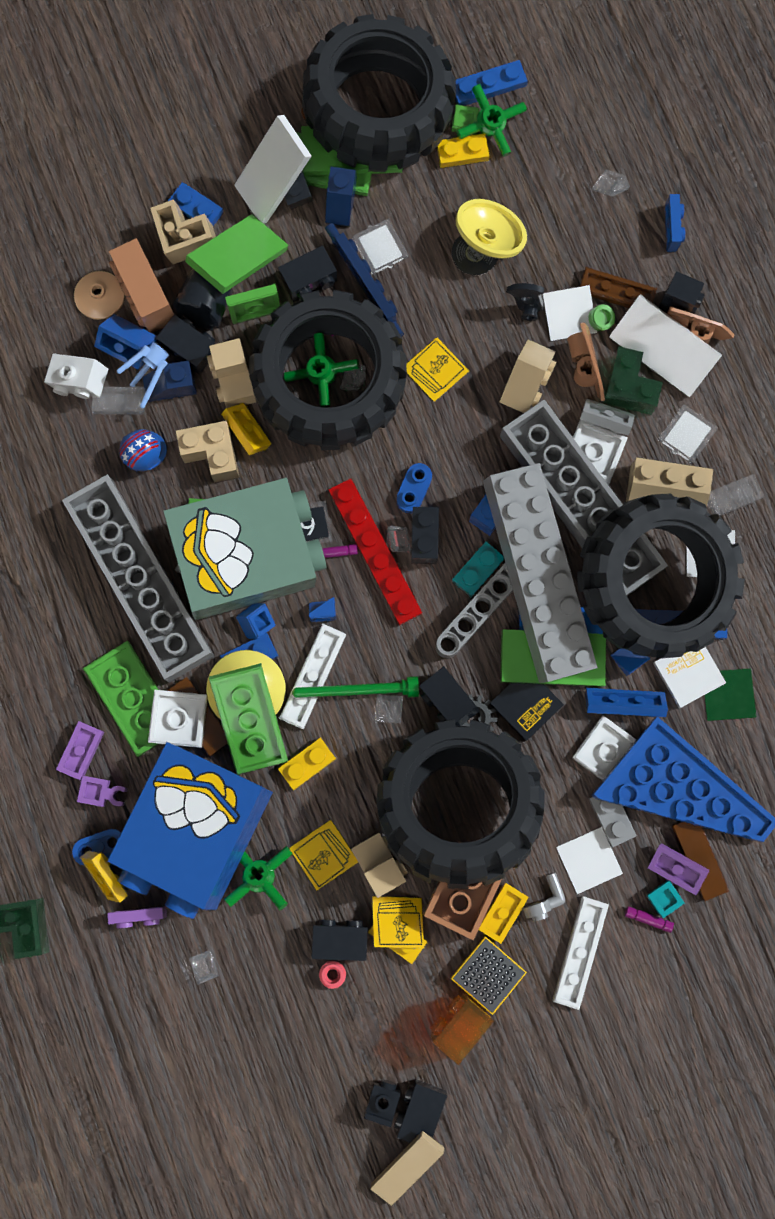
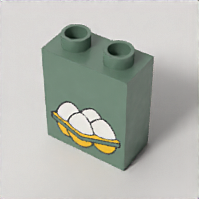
(244, 547)

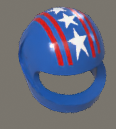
(142, 449)

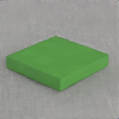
(253, 303)

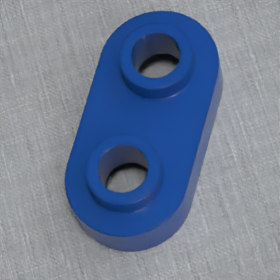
(414, 487)
(97, 842)

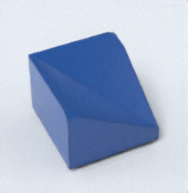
(322, 611)
(256, 621)
(628, 661)

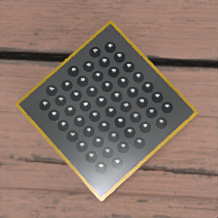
(488, 975)

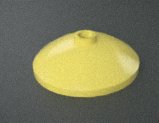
(491, 228)
(246, 658)

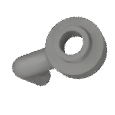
(539, 909)

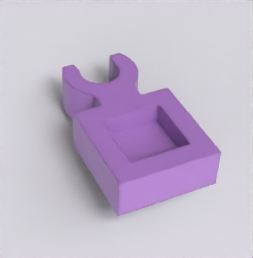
(97, 791)

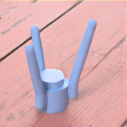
(154, 357)

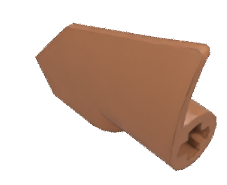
(701, 325)
(583, 352)

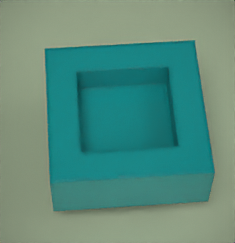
(665, 899)

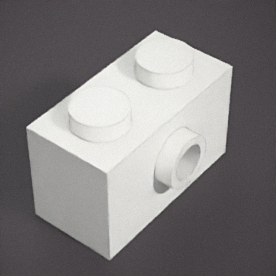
(76, 376)

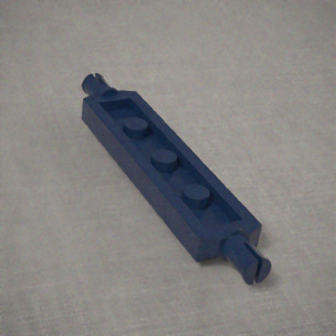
(361, 272)

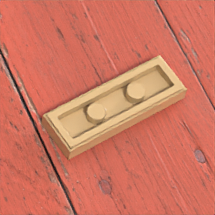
(407, 1168)

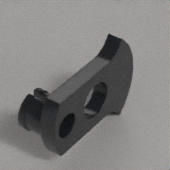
(531, 305)

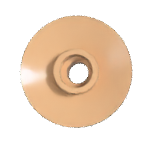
(101, 305)

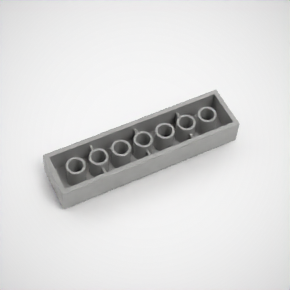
(575, 486)
(539, 573)
(138, 578)

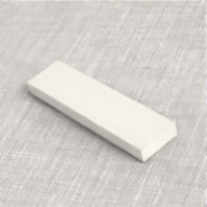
(313, 674)
(580, 953)

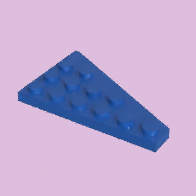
(677, 782)

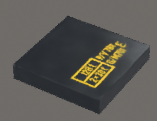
(526, 707)

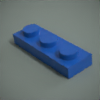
(493, 82)
(626, 702)

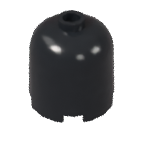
(200, 302)

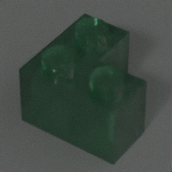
(628, 389)
(28, 927)

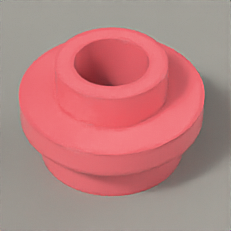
(332, 983)

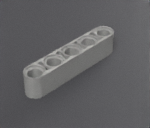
(471, 614)

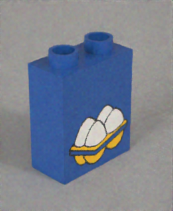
(188, 831)

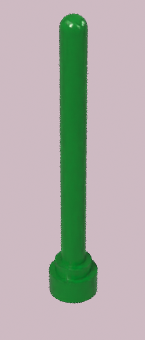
(407, 687)

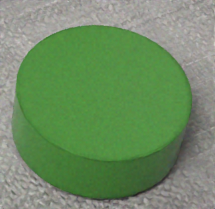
(601, 317)

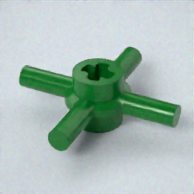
(494, 113)
(316, 366)
(265, 885)

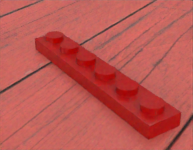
(375, 552)

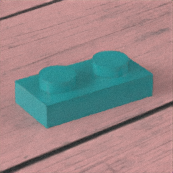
(478, 569)

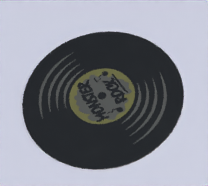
(470, 260)

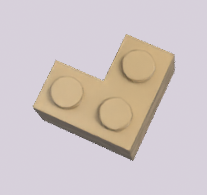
(176, 234)
(230, 367)
(529, 373)
(210, 443)
(379, 865)

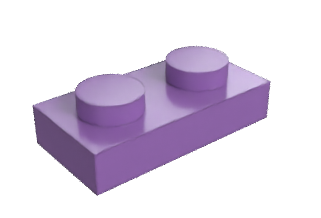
(80, 750)
(678, 869)
(125, 918)

